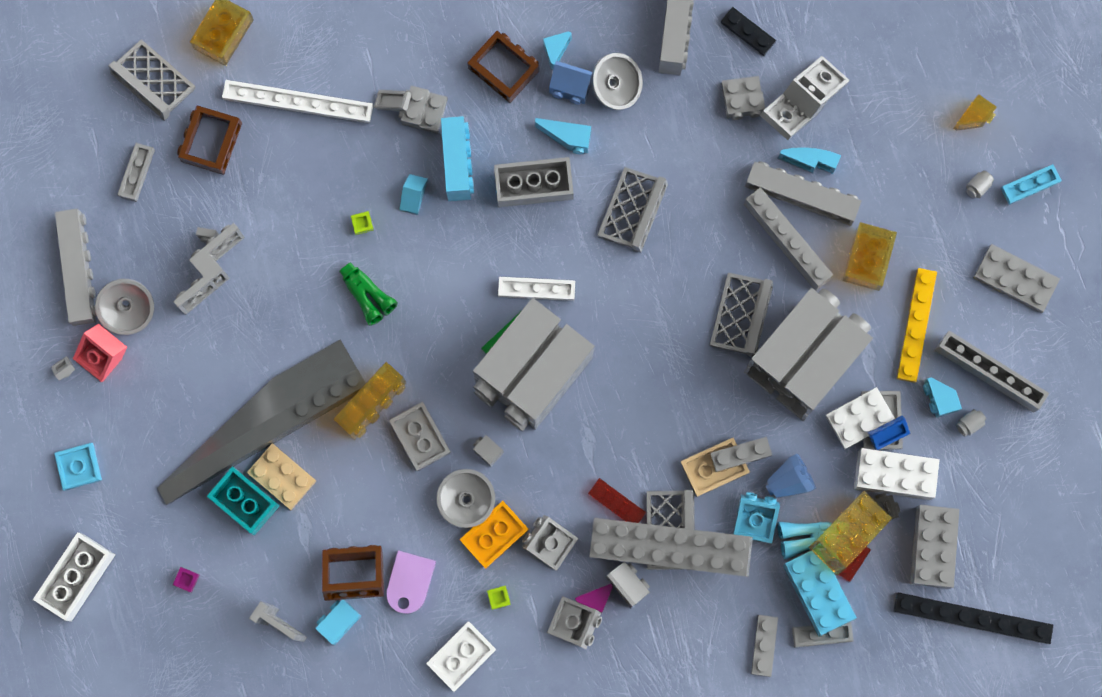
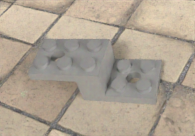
(804, 97)
(206, 264)

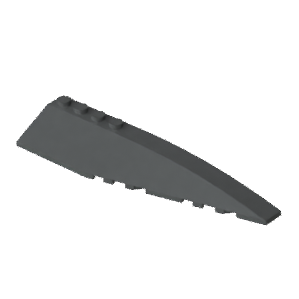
(272, 414)

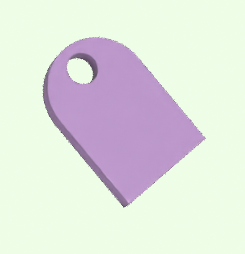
(409, 580)

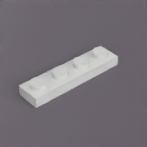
(536, 288)

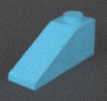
(570, 135)

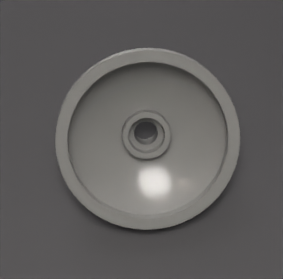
(625, 80)
(123, 318)
(463, 484)

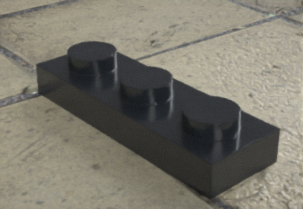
(748, 31)

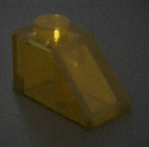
(977, 114)

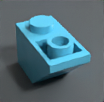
(942, 397)

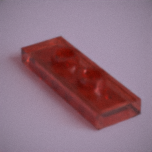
(616, 502)

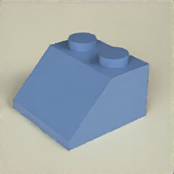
(570, 83)

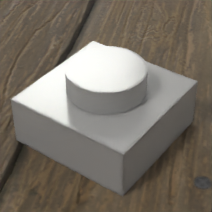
(206, 234)
(63, 368)

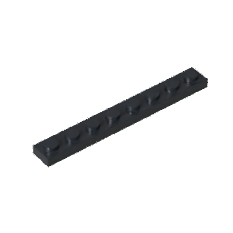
(973, 618)

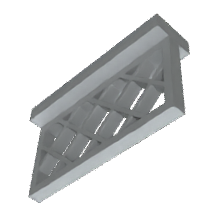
(137, 86)
(649, 209)
(758, 312)
(687, 515)
(266, 614)

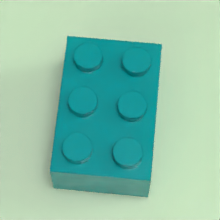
(243, 501)

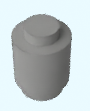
(979, 184)
(971, 422)

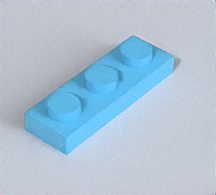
(1031, 184)

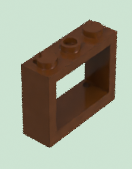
(492, 81)
(227, 145)
(352, 590)

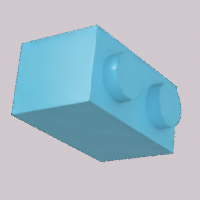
(338, 621)

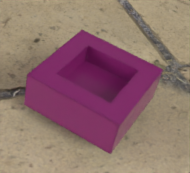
(186, 579)

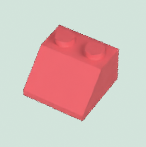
(99, 352)

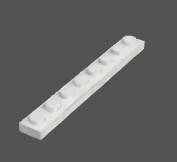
(297, 101)

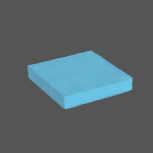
(78, 466)

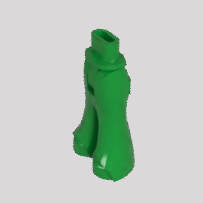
(359, 285)

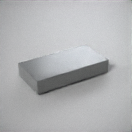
(392, 100)

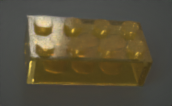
(370, 401)
(850, 533)

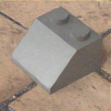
(628, 584)

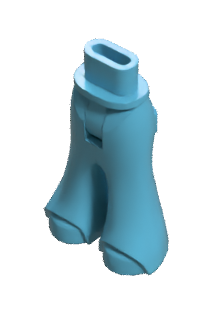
(789, 530)

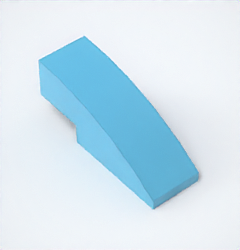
(810, 158)

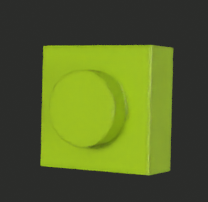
(362, 223)
(498, 597)

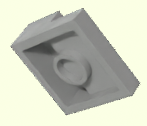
(743, 97)
(424, 110)
(549, 542)
(575, 623)

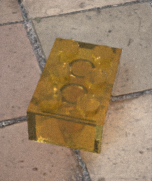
(221, 31)
(869, 256)

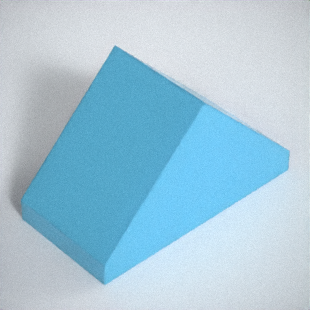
(556, 46)
(413, 194)

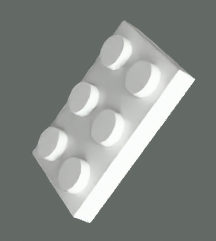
(859, 417)
(461, 656)

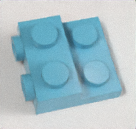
(757, 517)

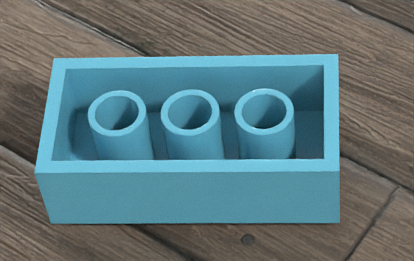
(456, 162)
(819, 593)

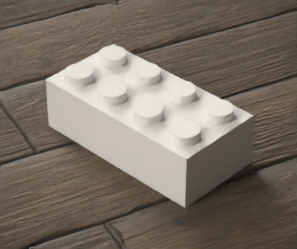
(896, 474)
(74, 577)

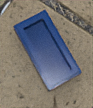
(889, 433)

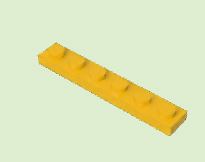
(916, 325)

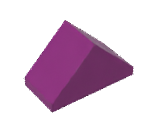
(597, 598)

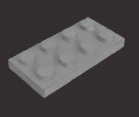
(1016, 278)

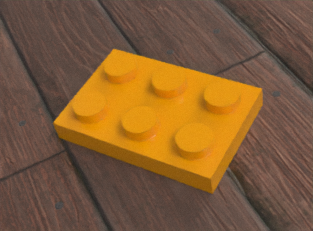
(494, 535)

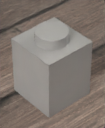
(487, 450)

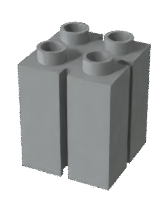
(809, 352)
(531, 366)

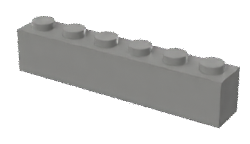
(803, 193)
(788, 239)
(75, 267)
(992, 371)

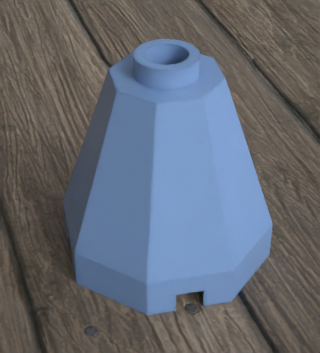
(790, 479)

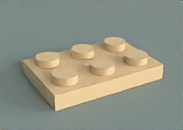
(702, 473)
(281, 476)

